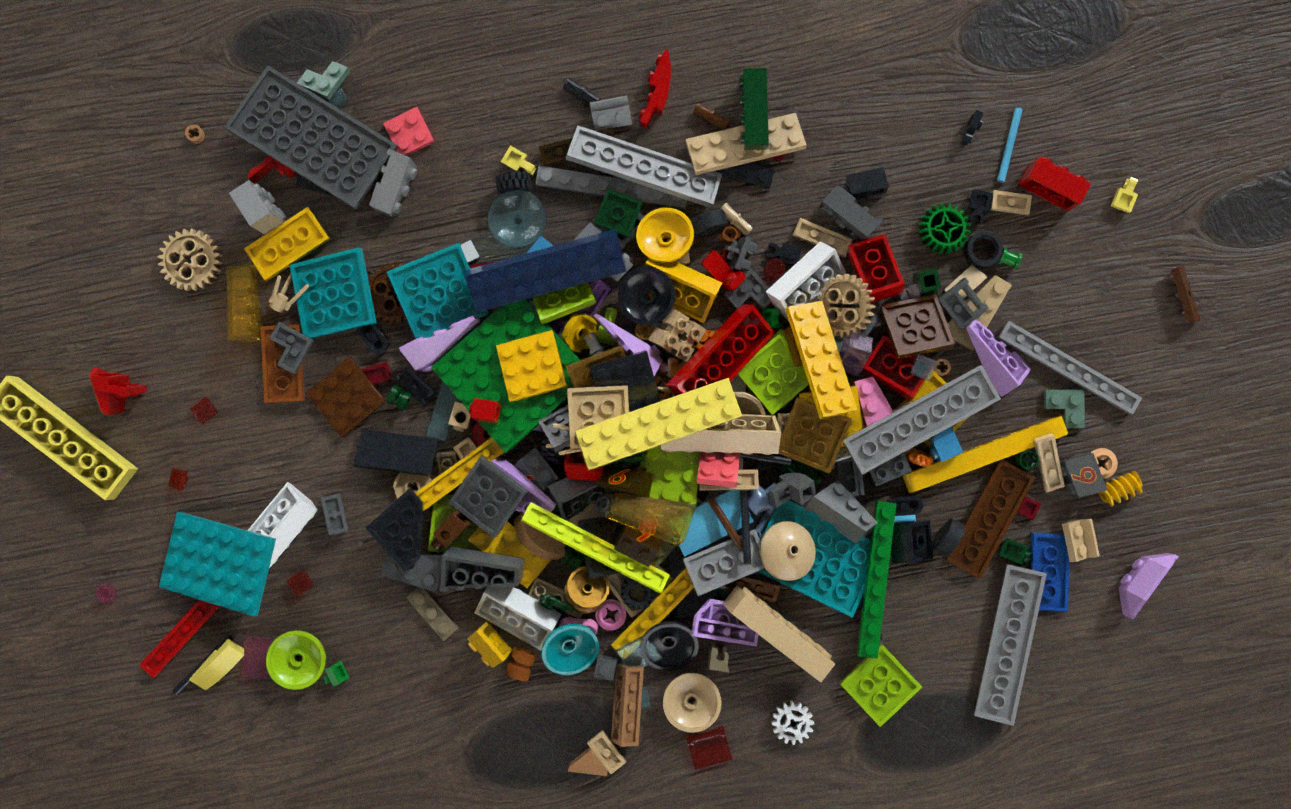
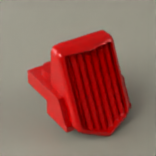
(112, 390)

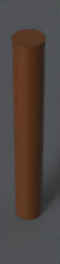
(726, 524)

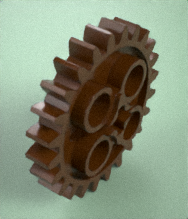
(380, 300)

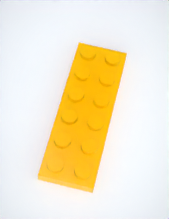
(821, 359)

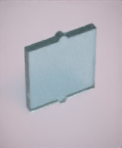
(632, 655)

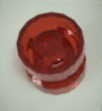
(774, 269)

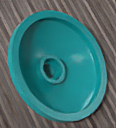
(571, 656)

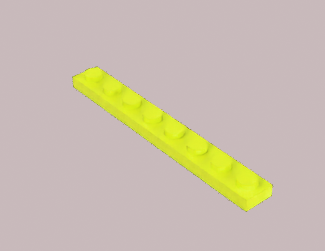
(593, 547)

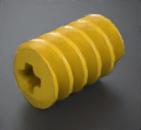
(1121, 487)

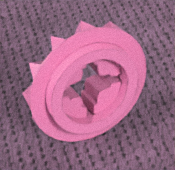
(620, 615)

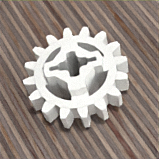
(799, 719)

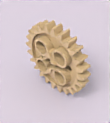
(180, 246)
(845, 287)

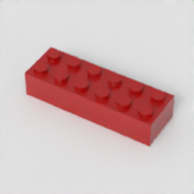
(724, 351)

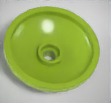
(284, 666)

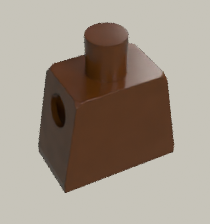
(451, 530)

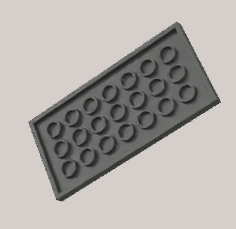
(311, 137)

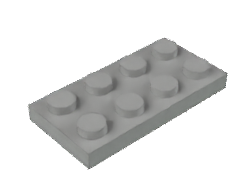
(722, 564)

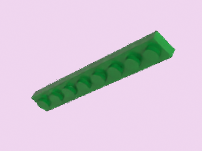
(876, 580)

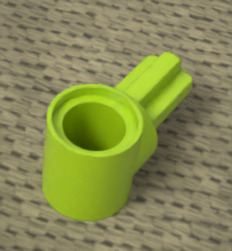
(603, 336)

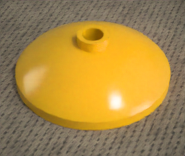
(665, 224)

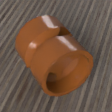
(520, 665)

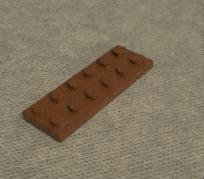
(990, 518)

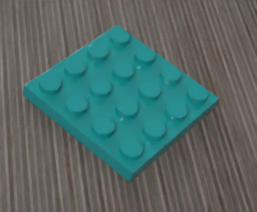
(434, 291)
(336, 294)

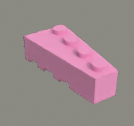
(871, 401)

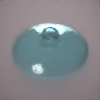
(516, 205)

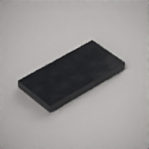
(396, 452)
(691, 602)

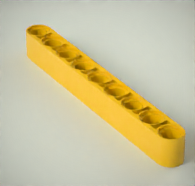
(983, 455)

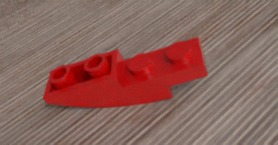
(660, 83)

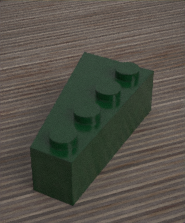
(755, 109)

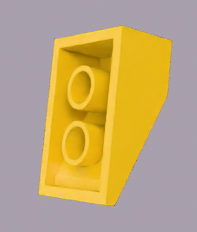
(489, 645)

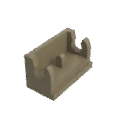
(717, 660)

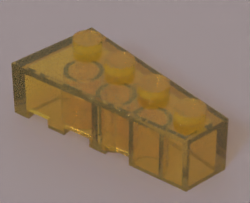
(243, 304)
(653, 516)

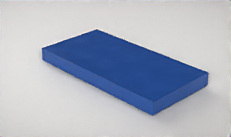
(1051, 557)

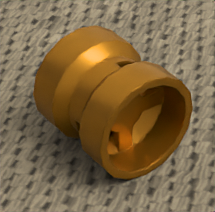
(643, 333)

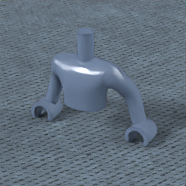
(758, 502)

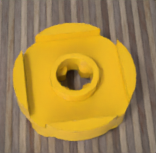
(578, 323)

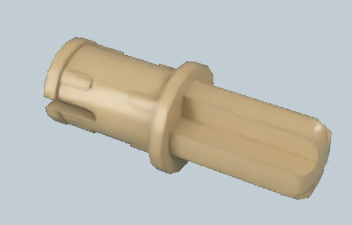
(736, 220)

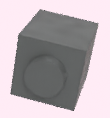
(605, 667)

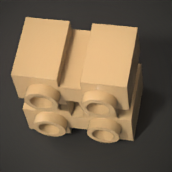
(677, 335)

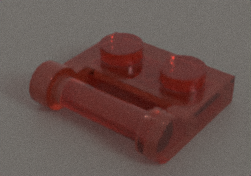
(710, 753)

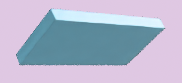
(705, 525)

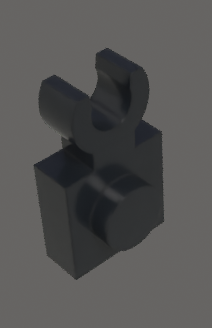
(974, 124)
(979, 203)
(788, 253)

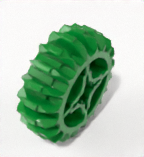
(945, 244)

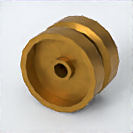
(582, 600)

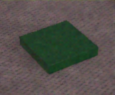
(618, 213)

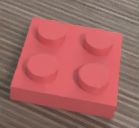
(409, 132)
(718, 469)

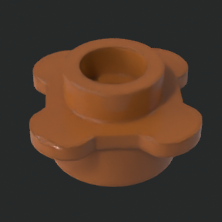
(729, 230)

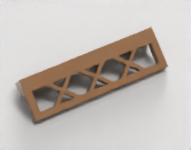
(627, 705)

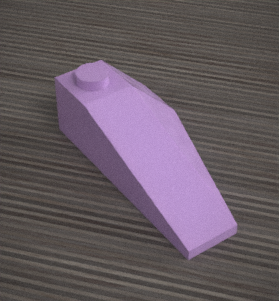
(630, 343)
(426, 352)
(1003, 368)
(534, 495)

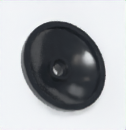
(634, 299)
(673, 643)

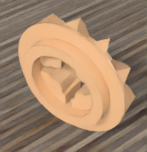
(1110, 463)

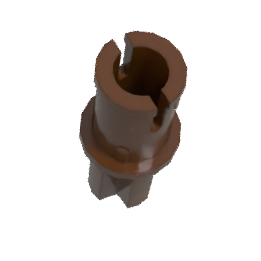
(711, 116)

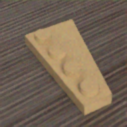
(992, 294)

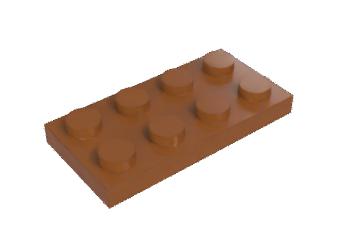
(279, 383)

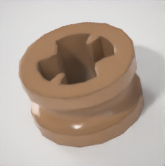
(194, 128)
(944, 362)

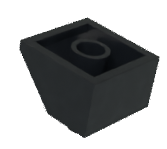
(912, 542)

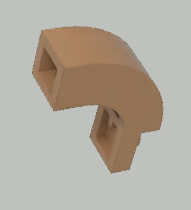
(537, 541)

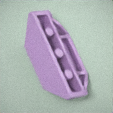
(1142, 581)
(717, 623)

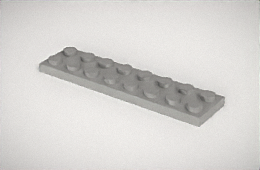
(643, 166)
(921, 419)
(1010, 644)

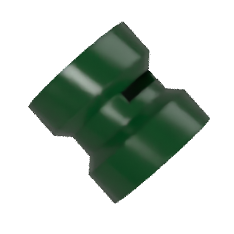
(399, 398)
(1030, 460)
(572, 558)

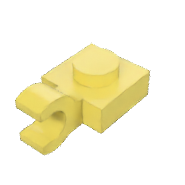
(516, 160)
(1125, 198)

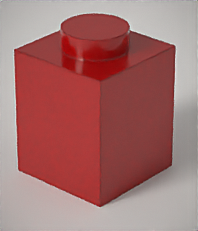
(485, 410)

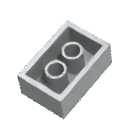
(257, 207)

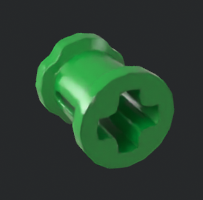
(1010, 258)

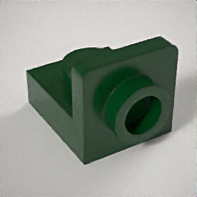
(1015, 551)

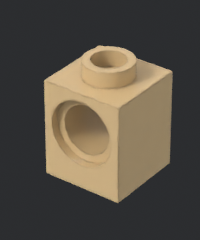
(458, 408)

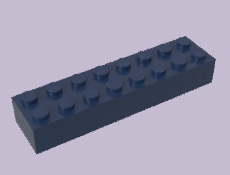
(545, 270)

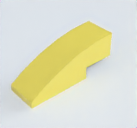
(218, 664)

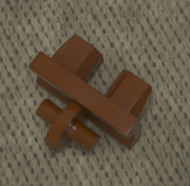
(671, 368)

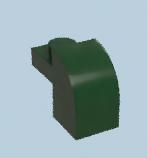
(927, 282)

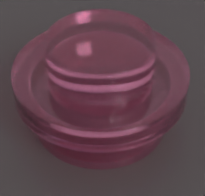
(106, 593)

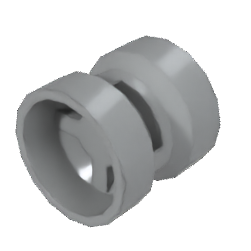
(909, 293)

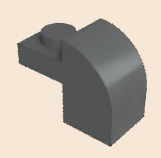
(792, 486)

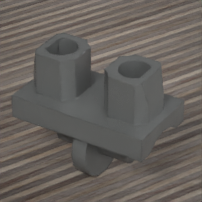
(737, 253)

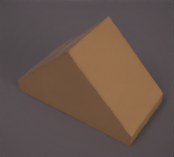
(588, 763)

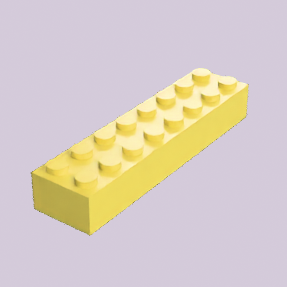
(658, 424)
(63, 439)

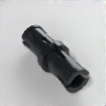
(581, 92)

